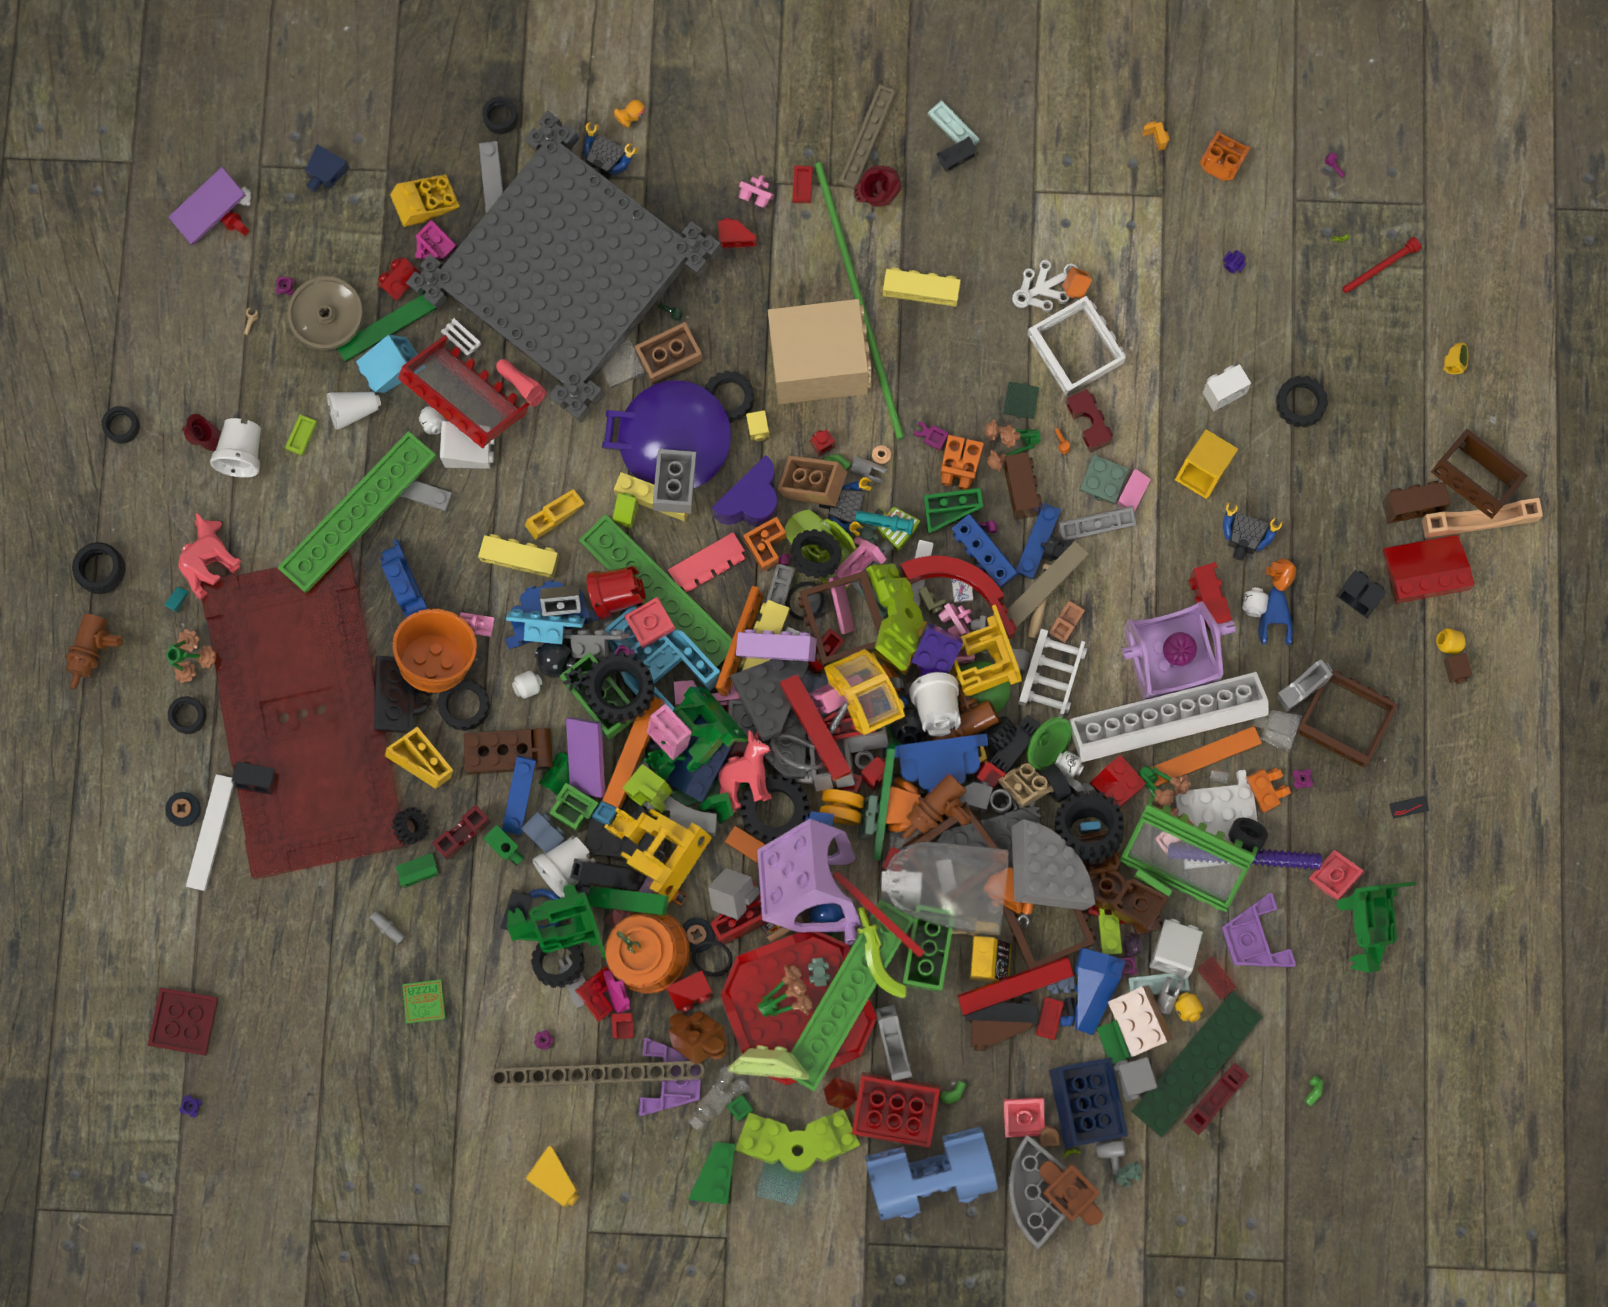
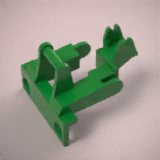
(712, 735)
(1366, 903)
(551, 938)

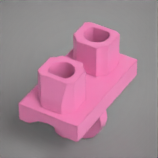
(763, 196)
(951, 612)
(480, 624)

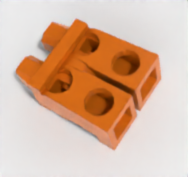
(957, 467)

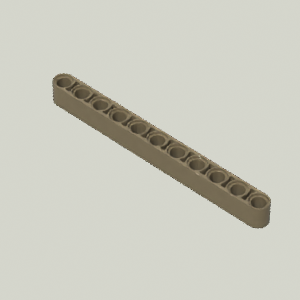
(588, 1074)

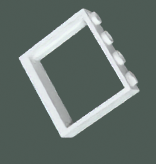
(1050, 360)

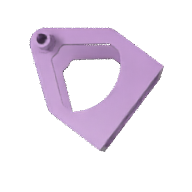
(1154, 672)
(797, 876)

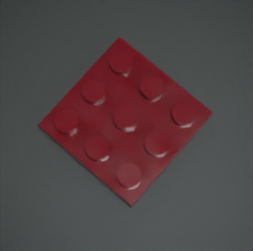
(183, 1021)

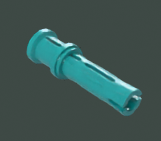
(893, 523)

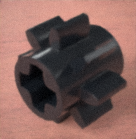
(573, 674)

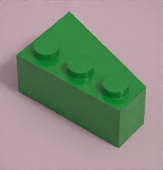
(950, 507)
(716, 1176)

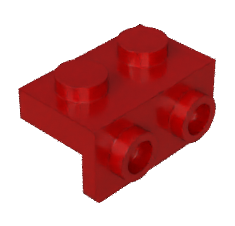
(395, 279)

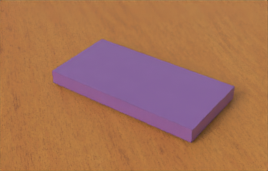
(207, 206)
(585, 756)

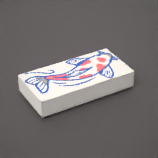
(961, 592)

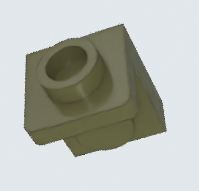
(927, 598)

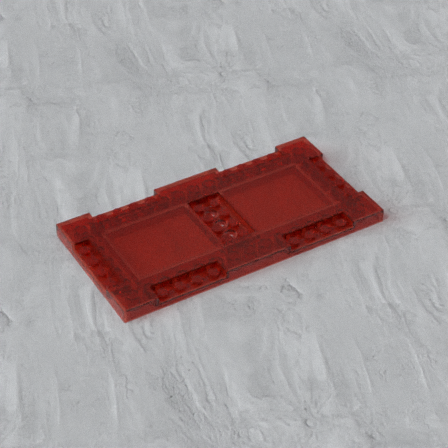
(287, 655)

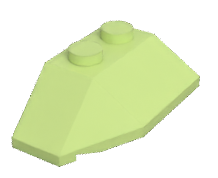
(769, 1063)

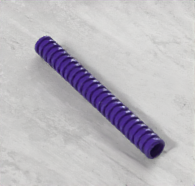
(1288, 859)

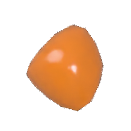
(1282, 573)

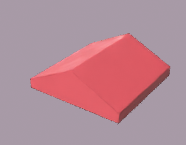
(1336, 875)
(1023, 1117)

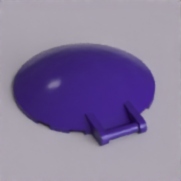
(671, 418)

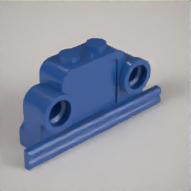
(402, 580)
(531, 602)
(935, 759)

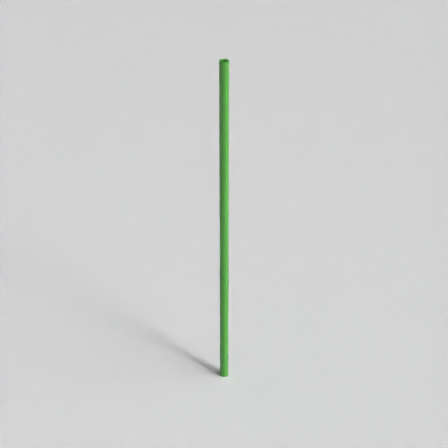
(857, 295)

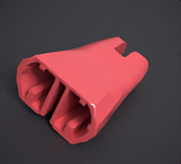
(528, 388)

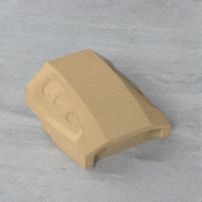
(1025, 784)

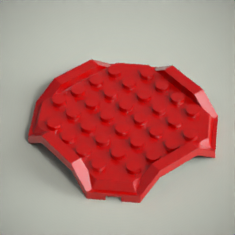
(761, 970)

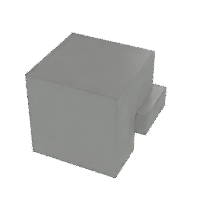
(731, 893)
(1135, 1078)

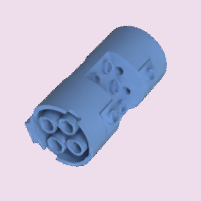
(963, 1165)

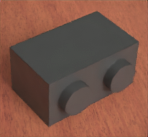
(560, 600)

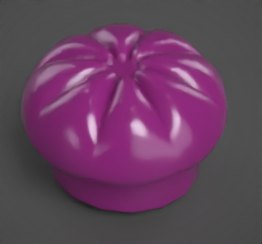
(1179, 649)

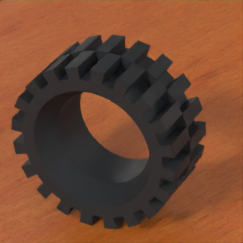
(608, 666)
(775, 784)
(1095, 807)

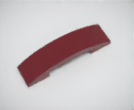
(1216, 1098)

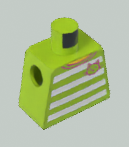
(898, 538)

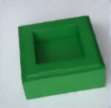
(740, 1107)

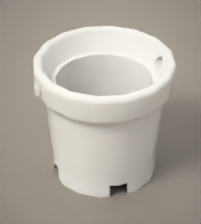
(237, 449)
(936, 702)
(559, 864)

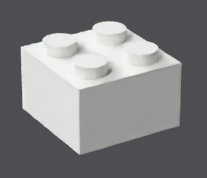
(1226, 387)

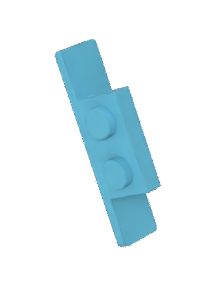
(544, 628)

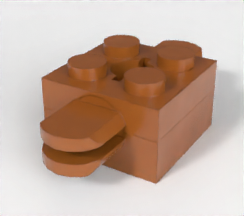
(697, 1037)
(1071, 1193)

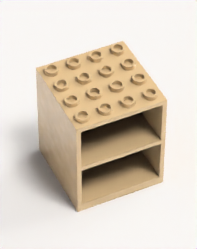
(819, 351)

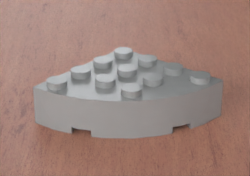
(1048, 869)
(1030, 1208)

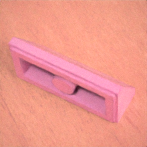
(1134, 490)

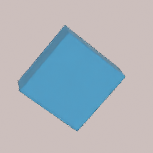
(605, 813)
(1090, 827)

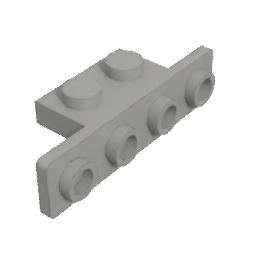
(594, 642)

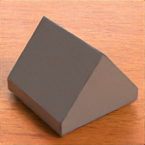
(1022, 658)

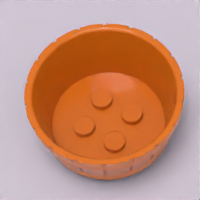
(434, 649)
(658, 961)

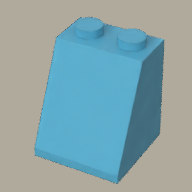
(384, 362)

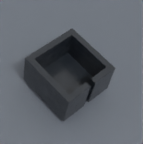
(1361, 593)

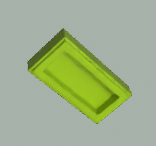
(301, 435)

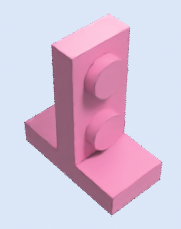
(860, 558)

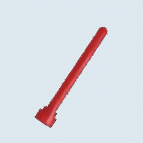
(1411, 246)

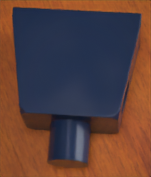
(324, 168)

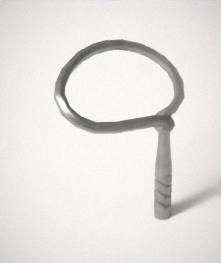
(832, 728)

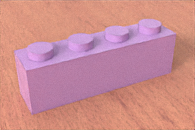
(776, 646)

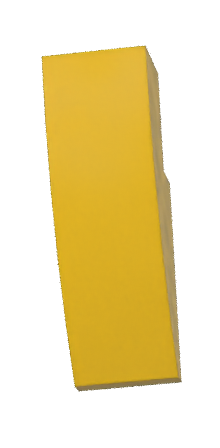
(554, 514)

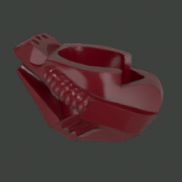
(878, 186)

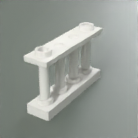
(1034, 677)

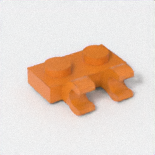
(1263, 790)

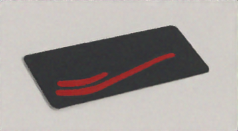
(1409, 807)

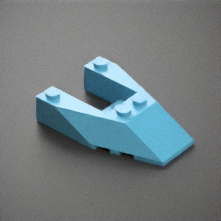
(663, 656)

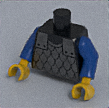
(606, 155)
(849, 502)
(1247, 533)

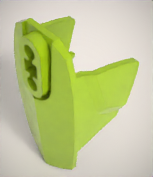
(809, 520)

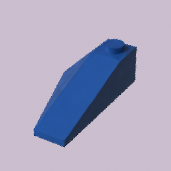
(1096, 984)

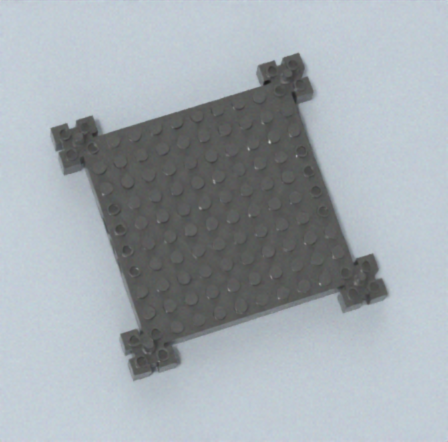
(564, 265)

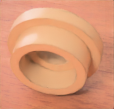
(881, 460)

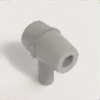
(1112, 1150)

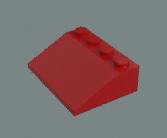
(1428, 569)
(896, 1110)

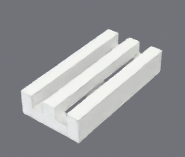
(449, 327)

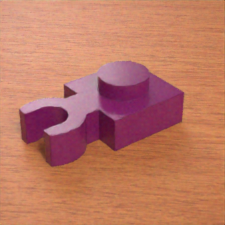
(933, 437)

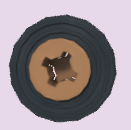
(188, 814)
(703, 933)

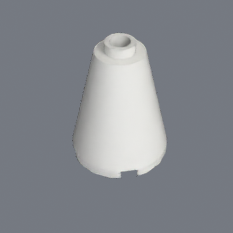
(351, 406)

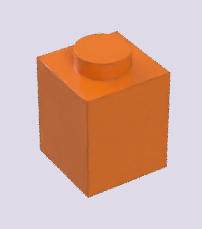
(1076, 283)

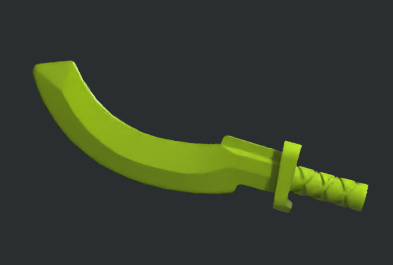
(874, 960)

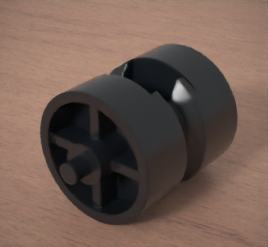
(1054, 548)

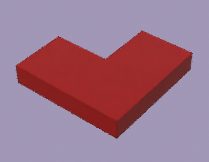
(592, 995)

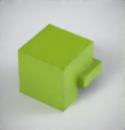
(648, 787)

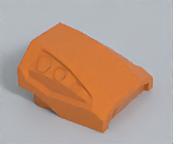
(1224, 157)

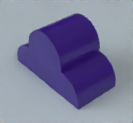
(750, 498)

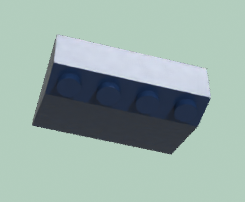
(700, 782)
(1088, 1102)

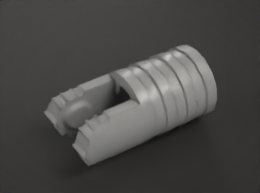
(864, 467)
(1168, 996)

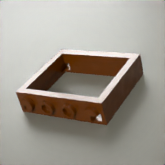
(1487, 458)
(810, 621)
(1335, 746)
(949, 821)
(1023, 946)

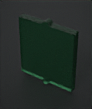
(1021, 400)

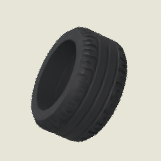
(85, 554)

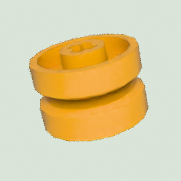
(843, 806)

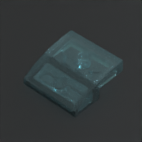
(779, 1184)

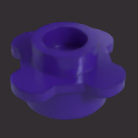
(196, 1103)

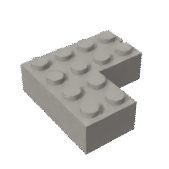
(847, 746)

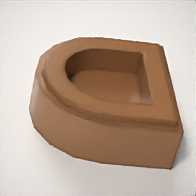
(1049, 1137)

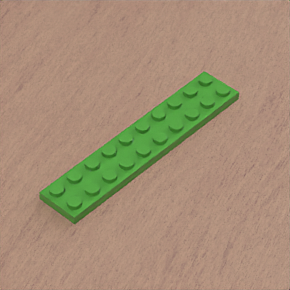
(357, 512)
(617, 550)
(845, 999)

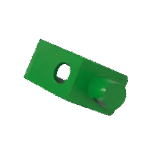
(496, 839)

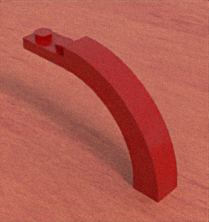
(960, 570)

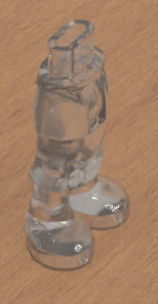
(716, 1099)

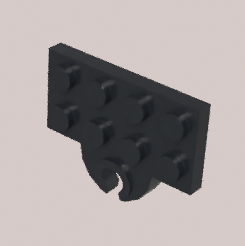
(395, 698)
(606, 844)

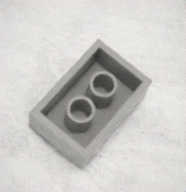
(674, 481)

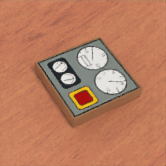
(774, 931)

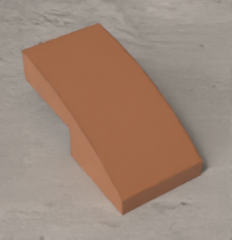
(1066, 621)

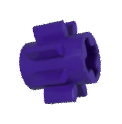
(1234, 261)

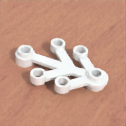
(1041, 288)

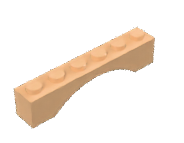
(1460, 522)

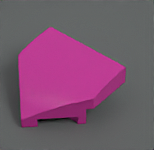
(434, 242)
(617, 993)

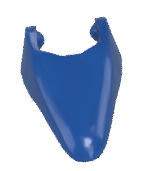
(1278, 613)

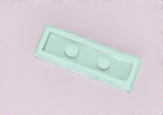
(951, 123)
(1156, 983)

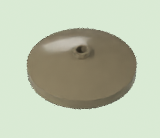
(323, 297)

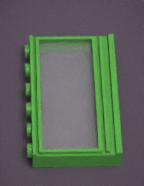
(1187, 856)

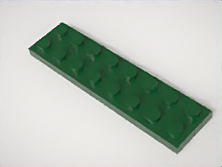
(1196, 1064)

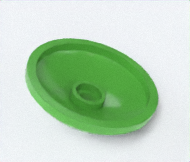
(997, 695)
(1048, 742)

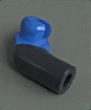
(1070, 1012)

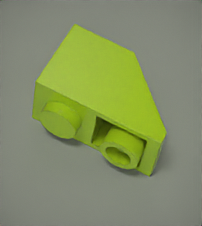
(625, 510)

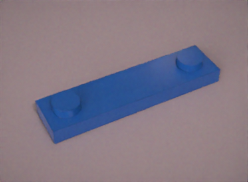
(1041, 532)
(519, 795)

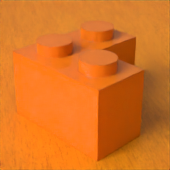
(761, 541)

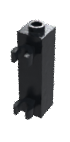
(1011, 752)
(605, 874)
(1007, 1012)

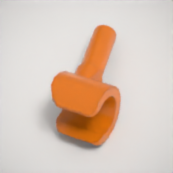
(1064, 447)

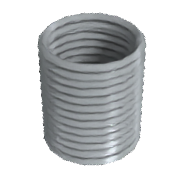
(1004, 792)

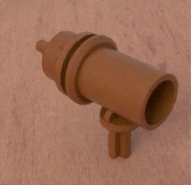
(84, 653)
(973, 717)
(939, 801)

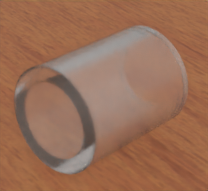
(1219, 776)

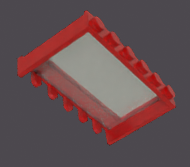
(461, 393)

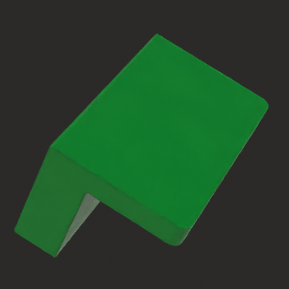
(556, 777)
(721, 805)
(417, 870)
(1113, 1042)

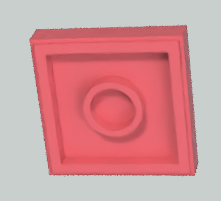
(650, 622)

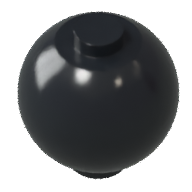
(554, 659)
(909, 728)

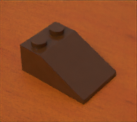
(990, 1033)

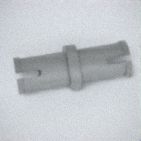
(387, 927)

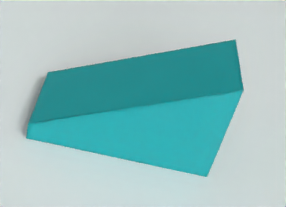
(176, 599)

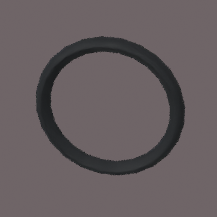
(797, 586)
(716, 943)

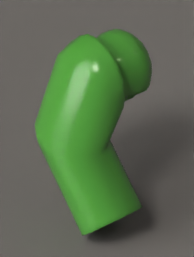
(838, 458)
(1316, 1092)
(955, 1095)

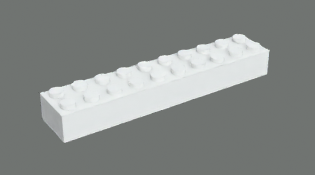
(1169, 717)

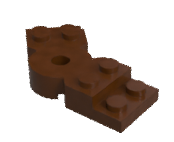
(1128, 899)

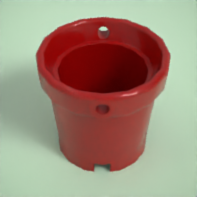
(614, 590)

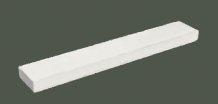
(210, 833)

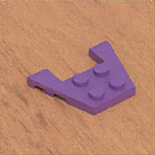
(1247, 940)
(672, 1092)

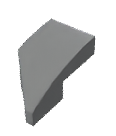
(1076, 786)

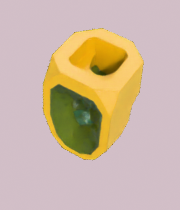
(1457, 359)

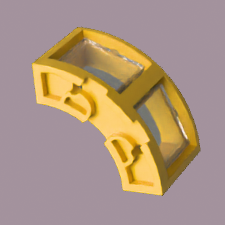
(867, 690)

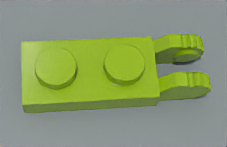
(1109, 933)

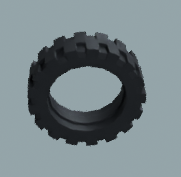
(734, 377)
(1313, 386)
(815, 538)
(474, 721)
(558, 979)

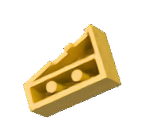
(420, 758)

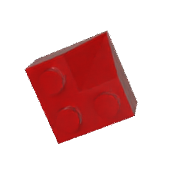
(1118, 781)
(690, 991)

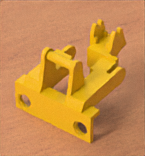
(997, 643)
(681, 860)

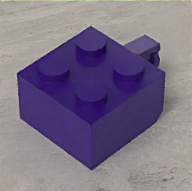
(936, 650)

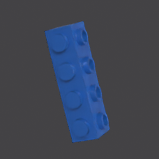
(984, 550)

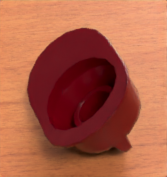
(201, 432)

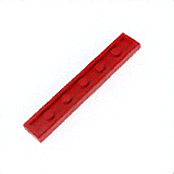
(815, 727)
(878, 913)
(1015, 985)

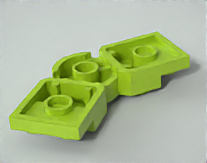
(898, 632)
(773, 1142)

